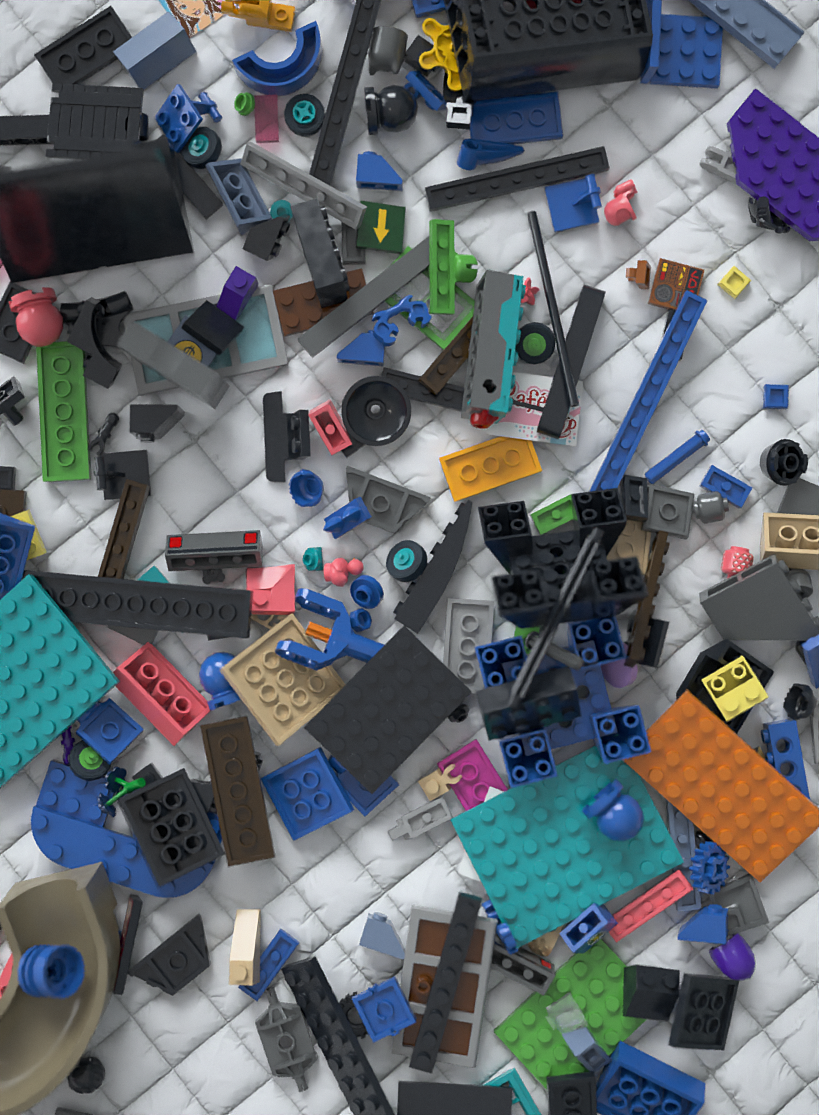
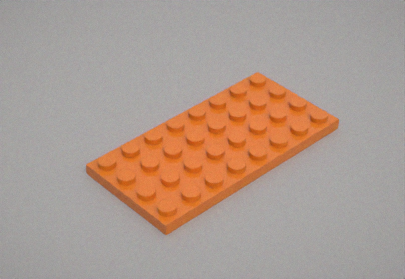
(725, 787)

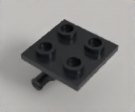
(116, 467)

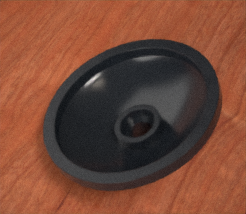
(378, 427)

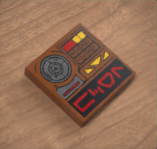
(672, 281)

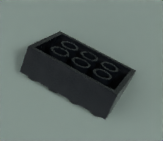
(170, 828)

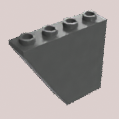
(760, 605)

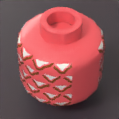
(736, 560)

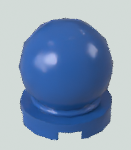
(215, 682)
(616, 813)

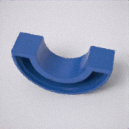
(287, 75)

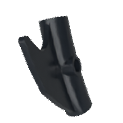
(111, 313)

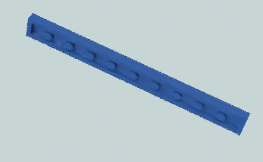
(649, 392)

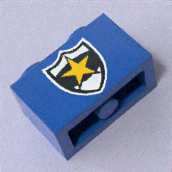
(588, 928)

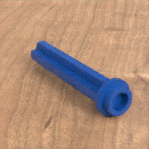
(677, 456)

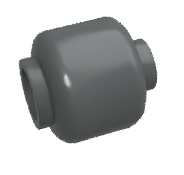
(711, 507)

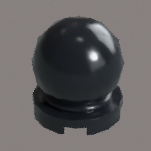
(391, 109)

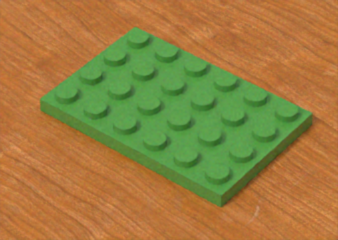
(597, 987)

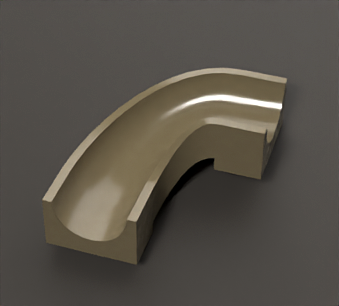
(48, 1035)

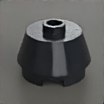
(783, 462)

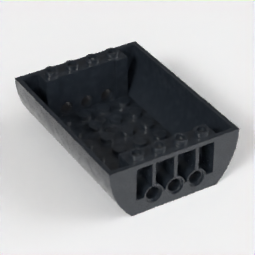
(546, 46)

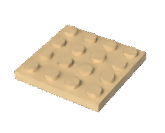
(279, 690)

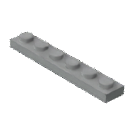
(303, 185)

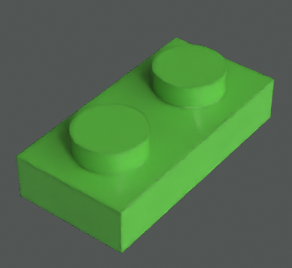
(553, 515)

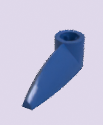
(482, 152)

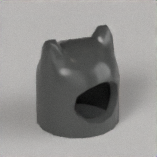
(387, 49)

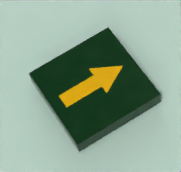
(381, 228)

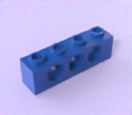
(792, 754)

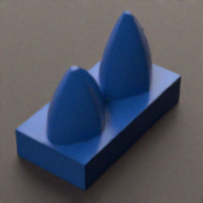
(347, 518)

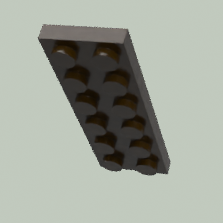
(237, 791)

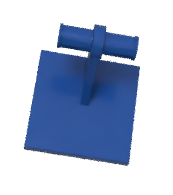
(181, 116)
(574, 203)

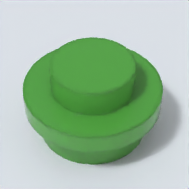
(244, 103)

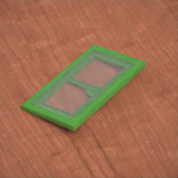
(441, 327)

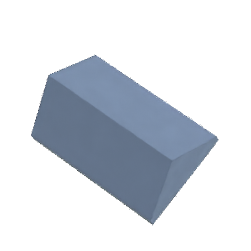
(155, 50)
(238, 194)

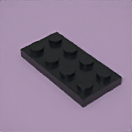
(84, 49)

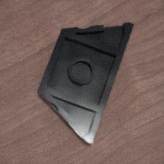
(176, 959)

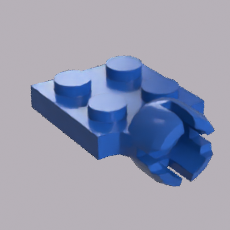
(108, 729)
(357, 793)

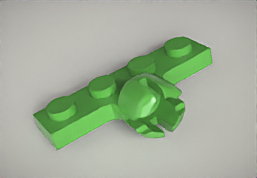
(446, 267)

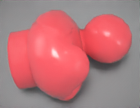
(339, 569)

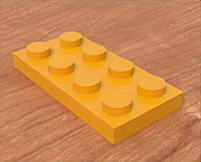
(489, 466)

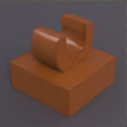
(640, 274)

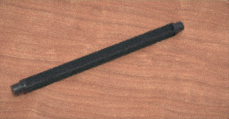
(555, 617)

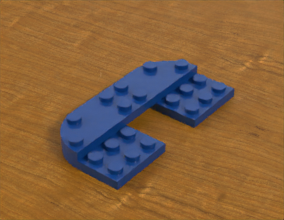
(73, 834)

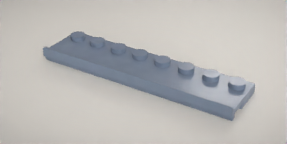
(755, 26)

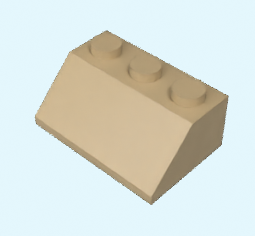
(791, 539)

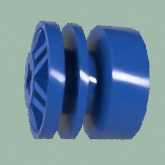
(51, 971)

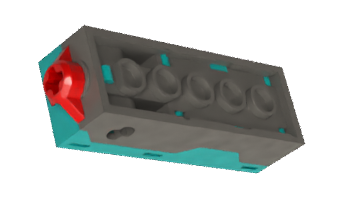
(493, 348)

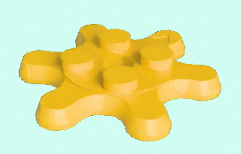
(441, 53)

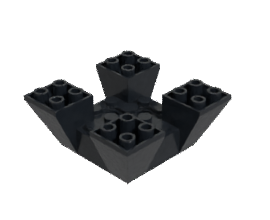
(543, 562)

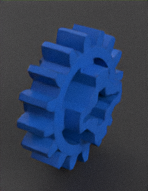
(709, 868)

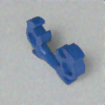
(417, 312)
(502, 930)

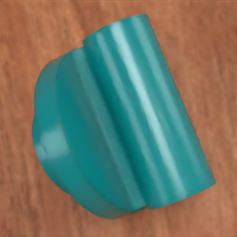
(280, 208)
(313, 559)

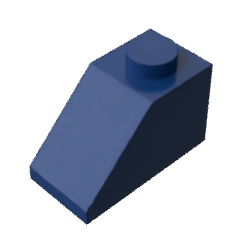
(376, 173)
(363, 351)
(706, 925)

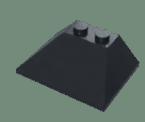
(713, 660)

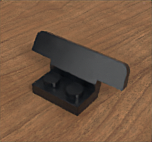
(284, 436)

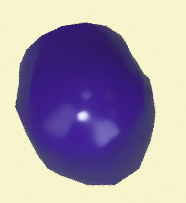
(734, 958)

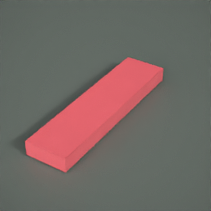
(650, 904)

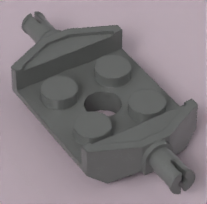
(286, 1020)

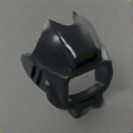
(764, 218)

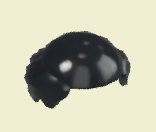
(799, 702)
(86, 1075)

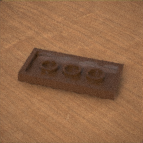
(300, 306)

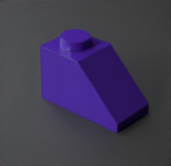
(237, 292)

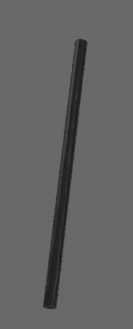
(553, 309)

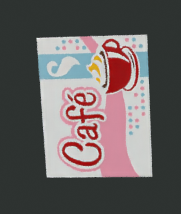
(523, 422)

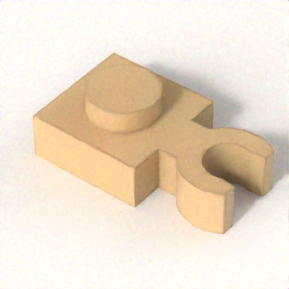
(438, 783)

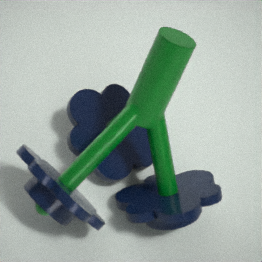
(114, 781)

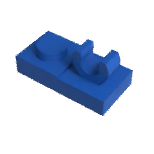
(424, 88)

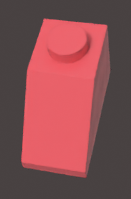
(330, 427)

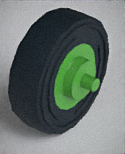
(535, 343)
(87, 763)

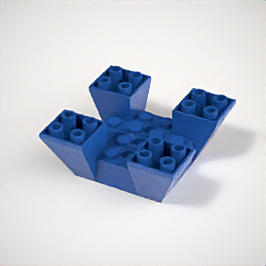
(529, 754)

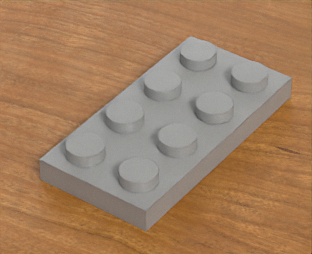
(467, 626)

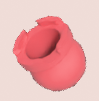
(37, 318)

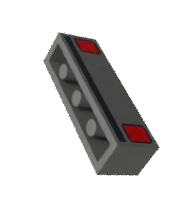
(214, 550)
(523, 967)

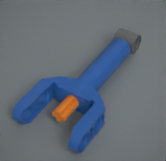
(339, 640)

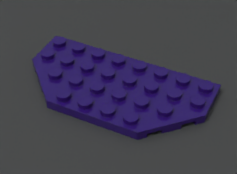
(777, 160)

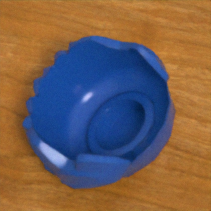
(306, 488)

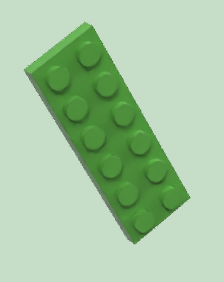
(63, 413)

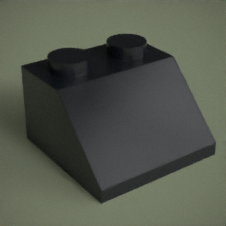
(153, 420)
(654, 642)
(650, 992)

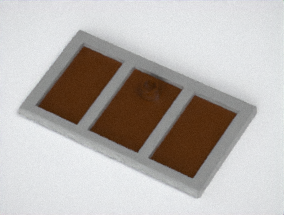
(422, 953)

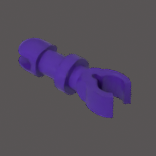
(68, 744)

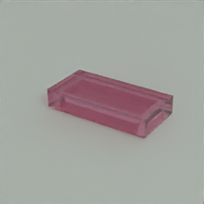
(266, 119)

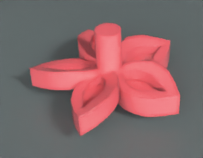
(529, 293)

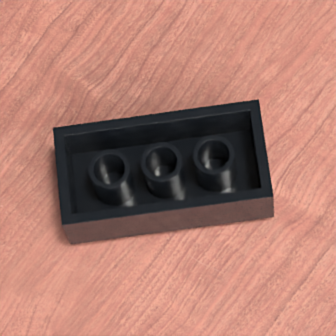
(321, 252)
(548, 700)

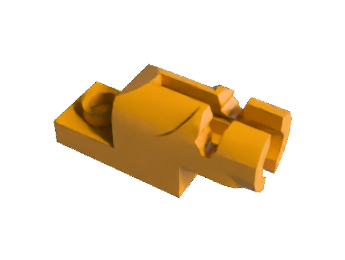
(261, 13)

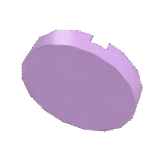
(618, 674)

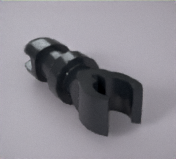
(104, 433)

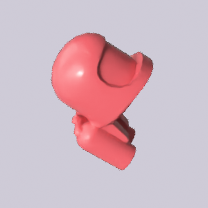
(620, 209)

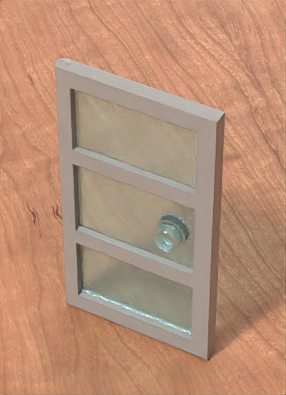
(254, 350)

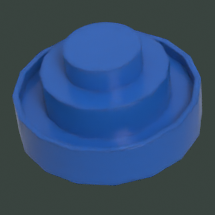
(366, 592)

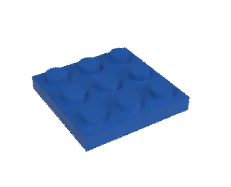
(689, 52)
(307, 794)

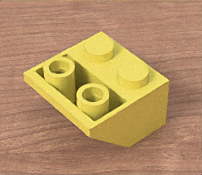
(735, 688)

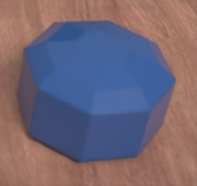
(360, 620)

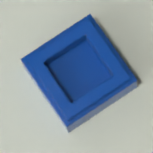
(775, 396)

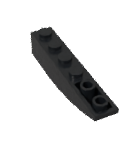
(437, 574)

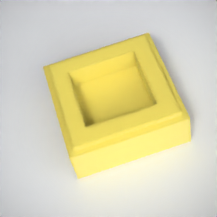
(734, 282)

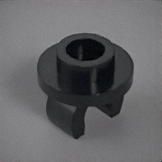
(459, 713)

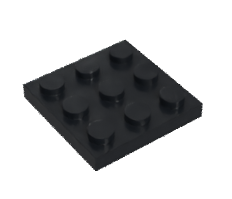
(703, 1012)

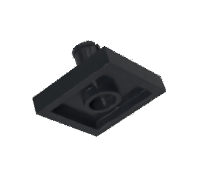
(10, 394)

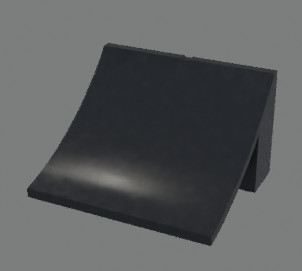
(93, 212)

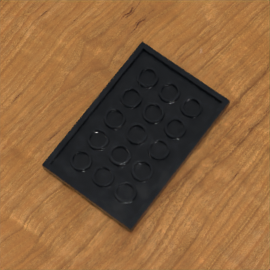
(387, 709)

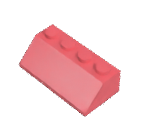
(161, 693)

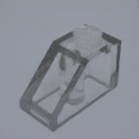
(566, 1015)

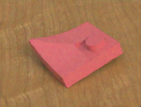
(272, 589)

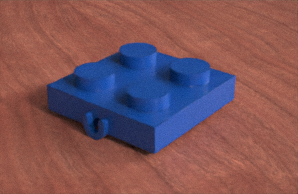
(384, 1009)

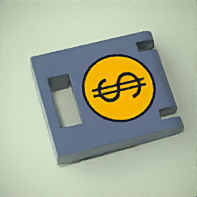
(191, 346)

